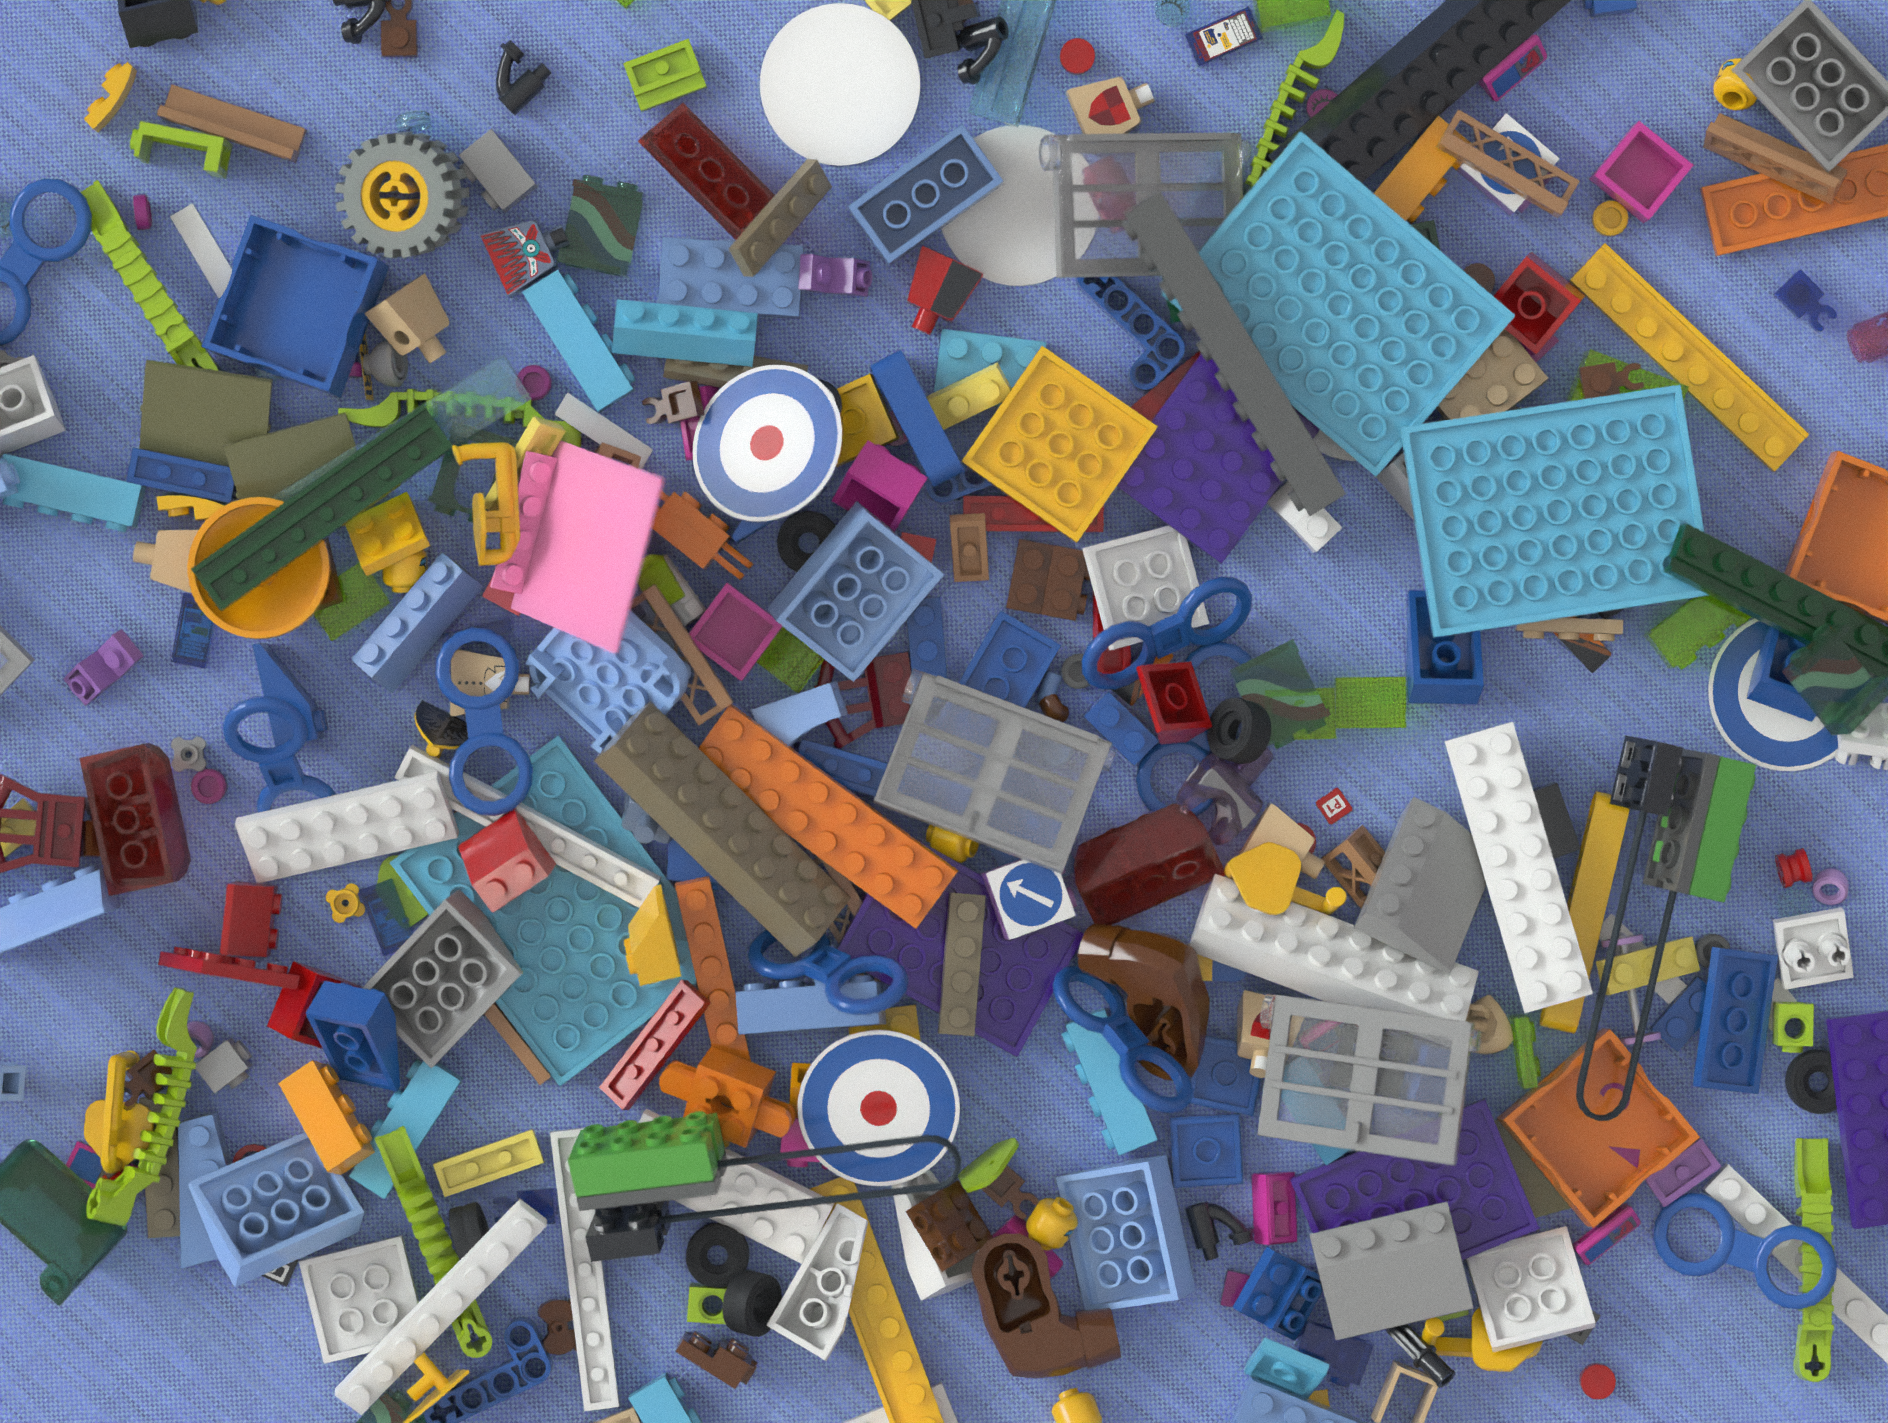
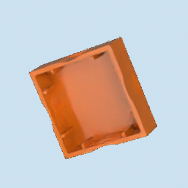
(1846, 537)
(1574, 1147)

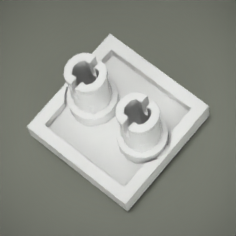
(1867, 739)
(1813, 948)

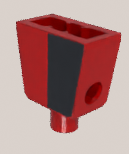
(940, 288)

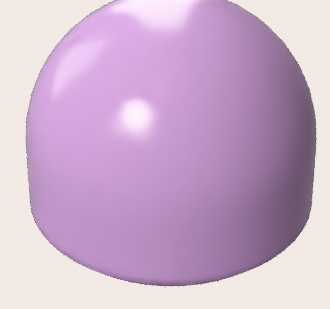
(1834, 877)
(202, 1033)

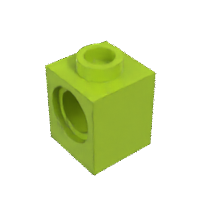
(1785, 1011)
(696, 1309)

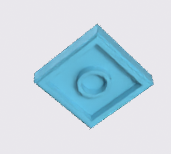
(1286, 1368)

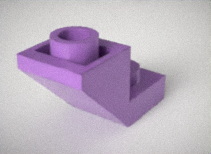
(834, 275)
(103, 667)

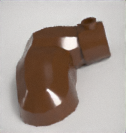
(1162, 988)
(1026, 1315)

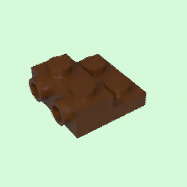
(1048, 580)
(949, 1225)
(727, 1362)

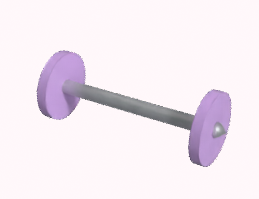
(1623, 942)

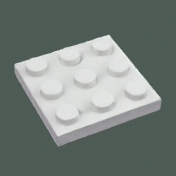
(1142, 579)
(1530, 1290)
(358, 1296)

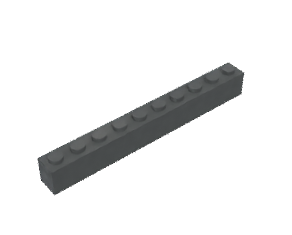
(1234, 353)

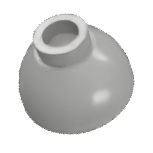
(386, 365)

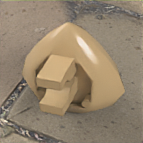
(1493, 1024)

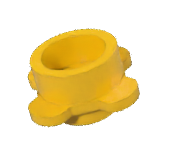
(336, 898)

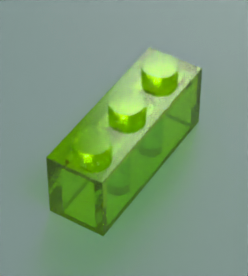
(1692, 627)

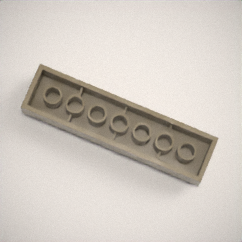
(722, 829)

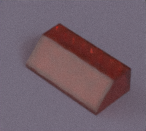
(707, 169)

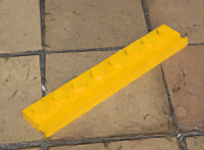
(1689, 357)
(884, 1329)

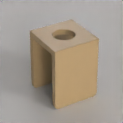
(1388, 1387)

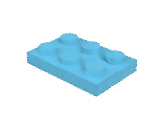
(969, 352)

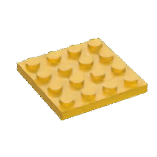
(1059, 444)

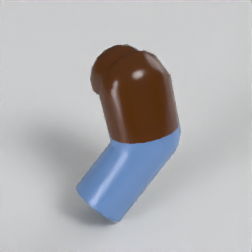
(1048, 699)

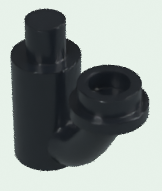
(353, 29)
(981, 34)
(525, 88)
(1204, 1232)

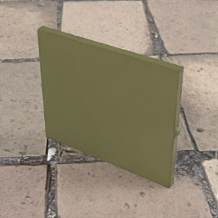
(201, 410)
(280, 458)

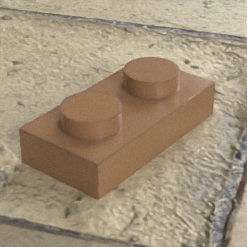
(969, 547)

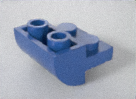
(1280, 1293)

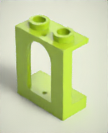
(217, 147)

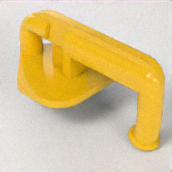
(506, 516)
(1269, 881)
(108, 1126)
(1477, 1346)

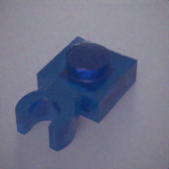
(1801, 296)
(539, 1199)

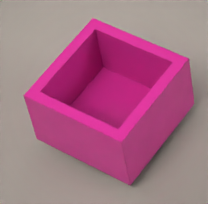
(1641, 172)
(880, 485)
(734, 631)

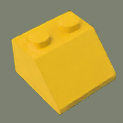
(652, 944)

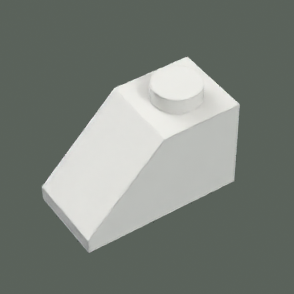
(1313, 529)

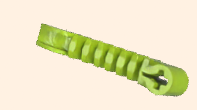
(1314, 58)
(141, 279)
(390, 410)
(1815, 1191)
(114, 1200)
(430, 1231)

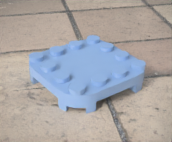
(604, 686)

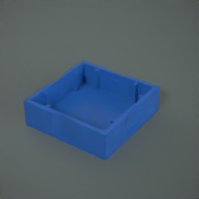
(295, 306)

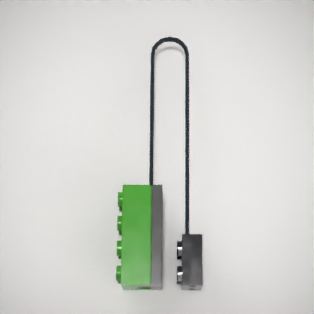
(1692, 850)
(639, 1166)

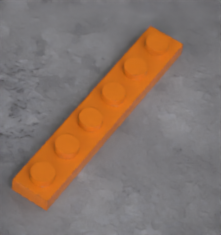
(711, 964)

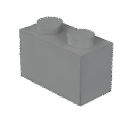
(497, 171)

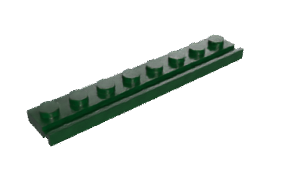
(322, 508)
(1773, 596)

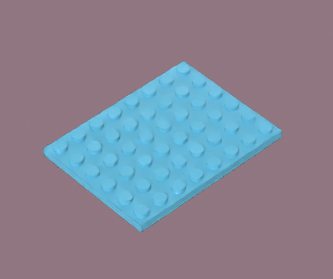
(1348, 302)
(1551, 509)
(564, 930)

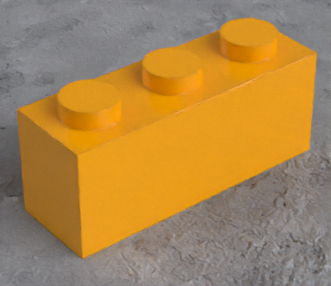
(1418, 173)
(327, 1117)

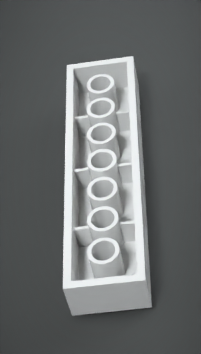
(1518, 867)
(1325, 957)

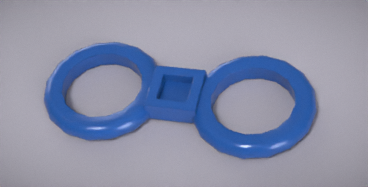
(26, 257)
(1168, 634)
(484, 721)
(1197, 746)
(276, 763)
(833, 969)
(1125, 1040)
(1745, 1251)

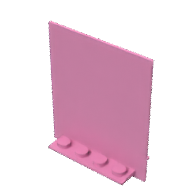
(579, 542)

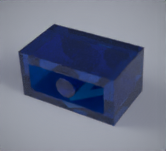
(1346, 1356)

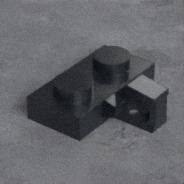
(939, 24)

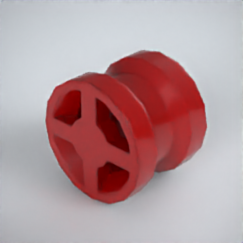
(1793, 868)

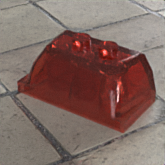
(136, 817)
(1144, 864)

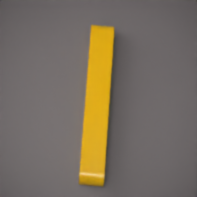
(1590, 895)

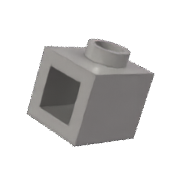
(225, 1065)

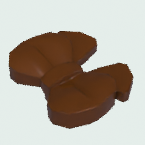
(556, 1315)

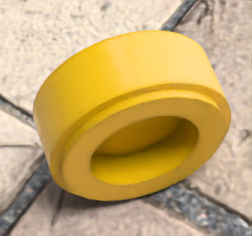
(1610, 218)

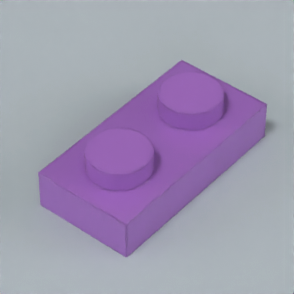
(1683, 1173)

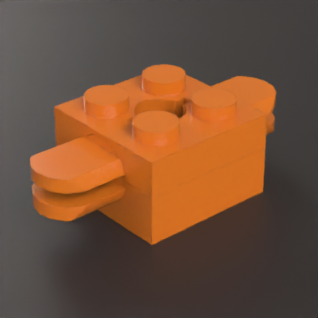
(694, 533)
(735, 1083)

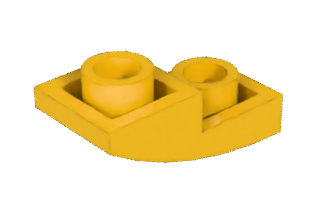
(118, 86)
(180, 505)

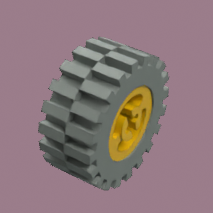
(436, 180)

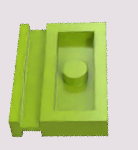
(664, 75)

